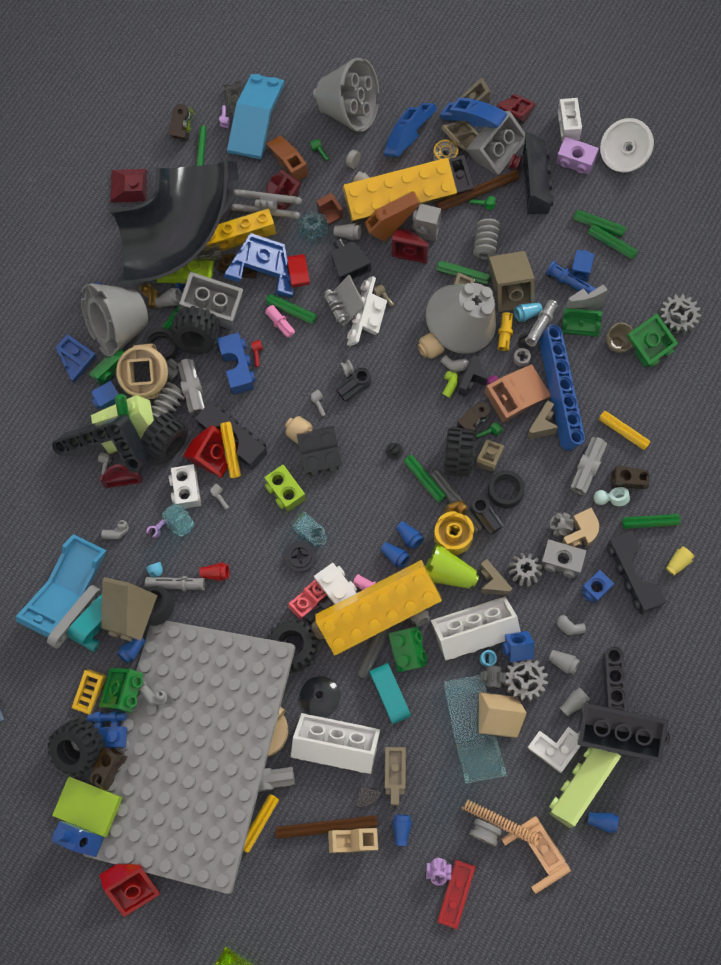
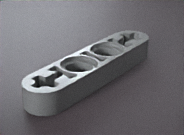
(60, 633)

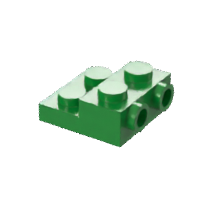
(652, 341)
(121, 689)

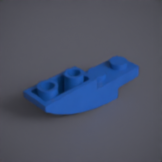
(476, 112)
(405, 129)

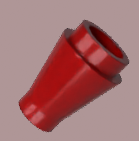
(215, 572)

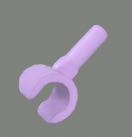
(224, 121)
(157, 528)

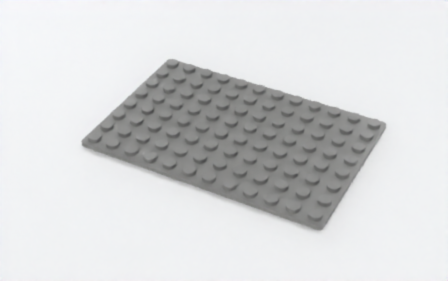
(197, 755)

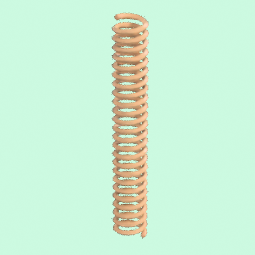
(497, 824)

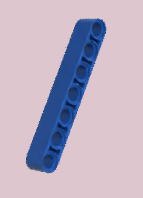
(561, 388)

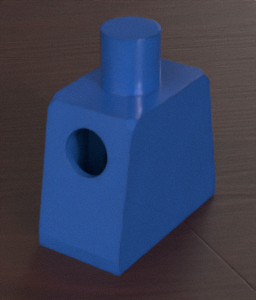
(71, 835)

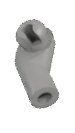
(455, 366)

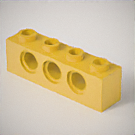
(236, 231)

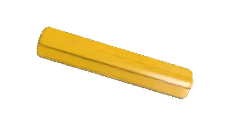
(624, 430)
(230, 449)
(260, 821)

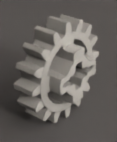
(681, 312)
(533, 680)

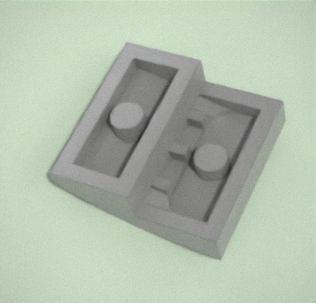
(586, 301)

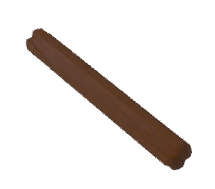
(478, 190)
(325, 826)

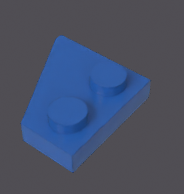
(74, 356)

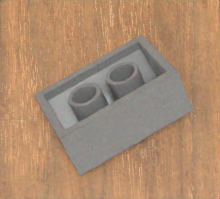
(495, 146)

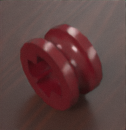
(515, 162)

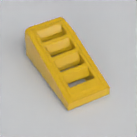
(85, 681)

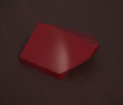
(517, 106)
(283, 184)
(119, 476)

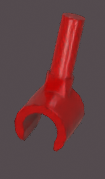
(256, 346)

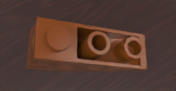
(288, 157)
(390, 216)

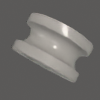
(527, 357)
(347, 368)

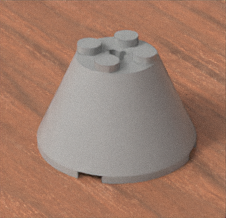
(350, 94)
(462, 317)

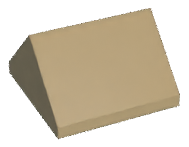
(500, 715)

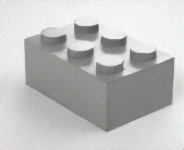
(212, 295)

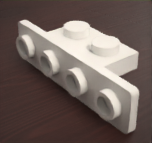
(370, 316)

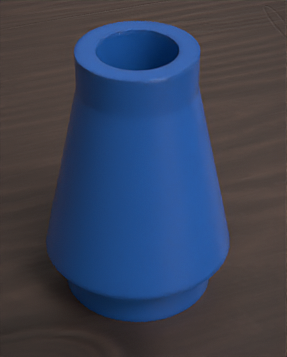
(410, 535)
(396, 555)
(130, 650)
(604, 821)
(401, 828)

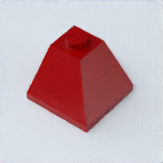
(208, 451)
(128, 887)

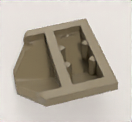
(460, 133)

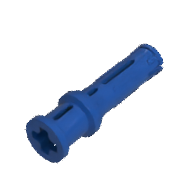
(566, 277)

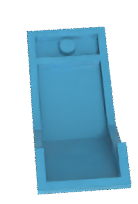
(253, 116)
(64, 587)

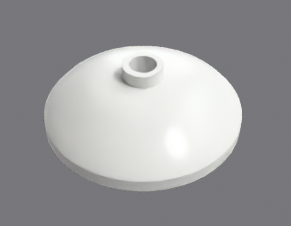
(618, 139)

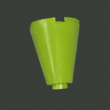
(449, 569)

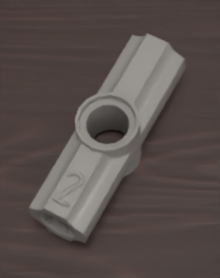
(191, 386)
(588, 466)
(276, 778)

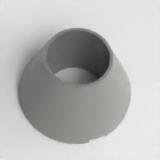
(113, 315)

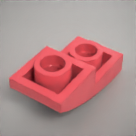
(307, 600)

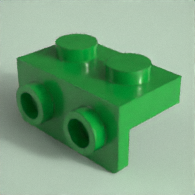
(106, 369)
(408, 649)

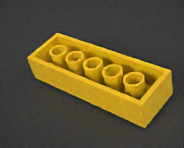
(429, 182)
(378, 607)

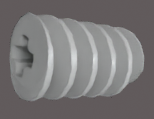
(486, 238)
(167, 400)

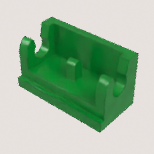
(581, 322)

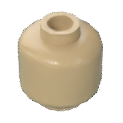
(430, 346)
(296, 426)

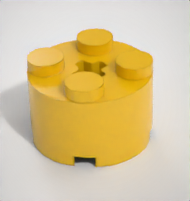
(458, 524)

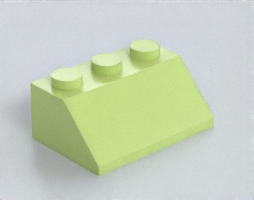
(139, 412)

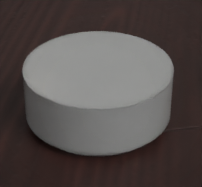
(353, 159)

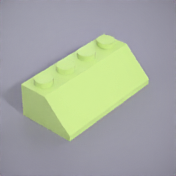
(584, 786)

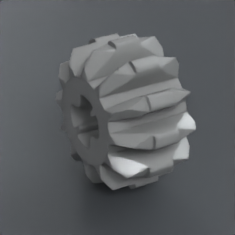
(518, 566)

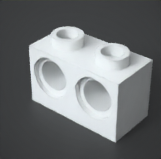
(569, 119)
(189, 486)

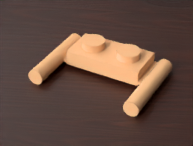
(545, 851)

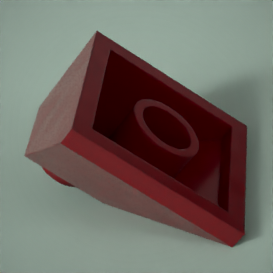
(128, 185)
(409, 246)

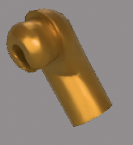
(456, 506)

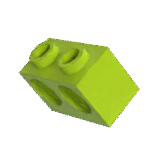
(288, 486)

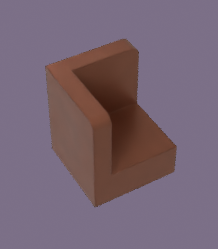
(330, 208)

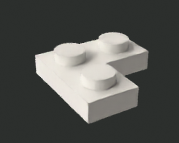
(554, 753)

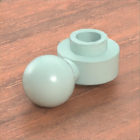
(618, 496)

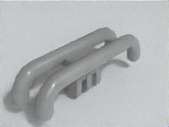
(265, 201)

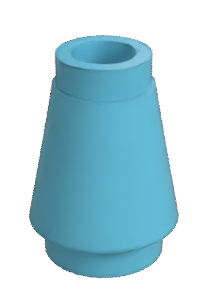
(527, 311)

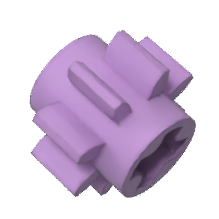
(438, 871)

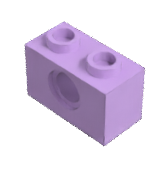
(586, 153)

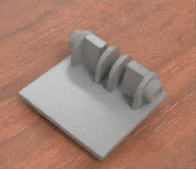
(344, 301)

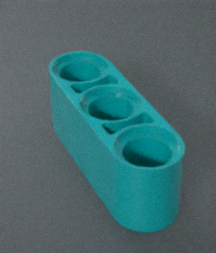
(88, 623)
(390, 693)

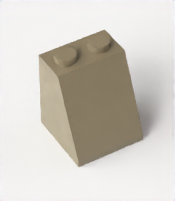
(512, 280)
(125, 609)

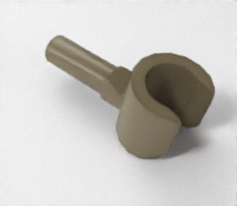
(380, 290)

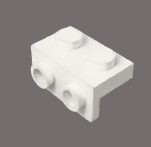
(334, 583)

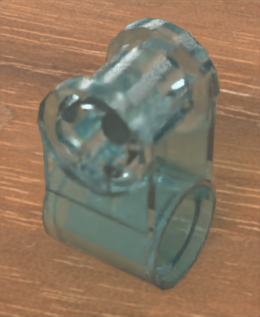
(307, 527)

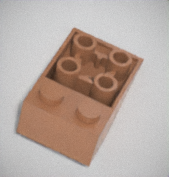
(516, 393)

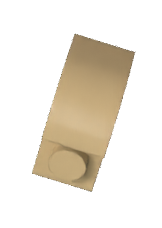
(587, 529)
(353, 840)

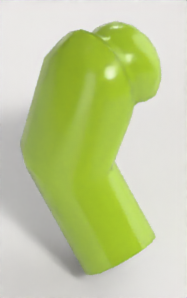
(451, 385)

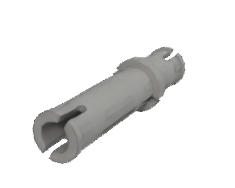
(544, 317)
(176, 583)

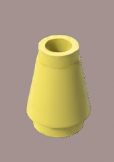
(680, 560)

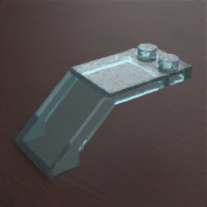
(477, 752)

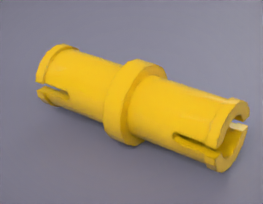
(505, 331)

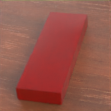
(456, 894)

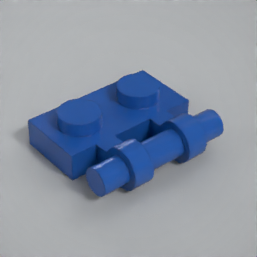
(112, 736)

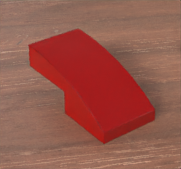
(298, 270)

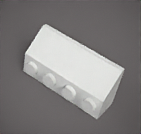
(475, 628)
(335, 743)

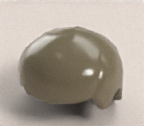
(616, 338)

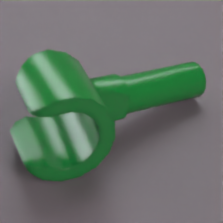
(316, 145)
(488, 204)
(495, 428)

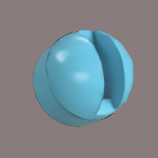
(155, 569)
(491, 658)

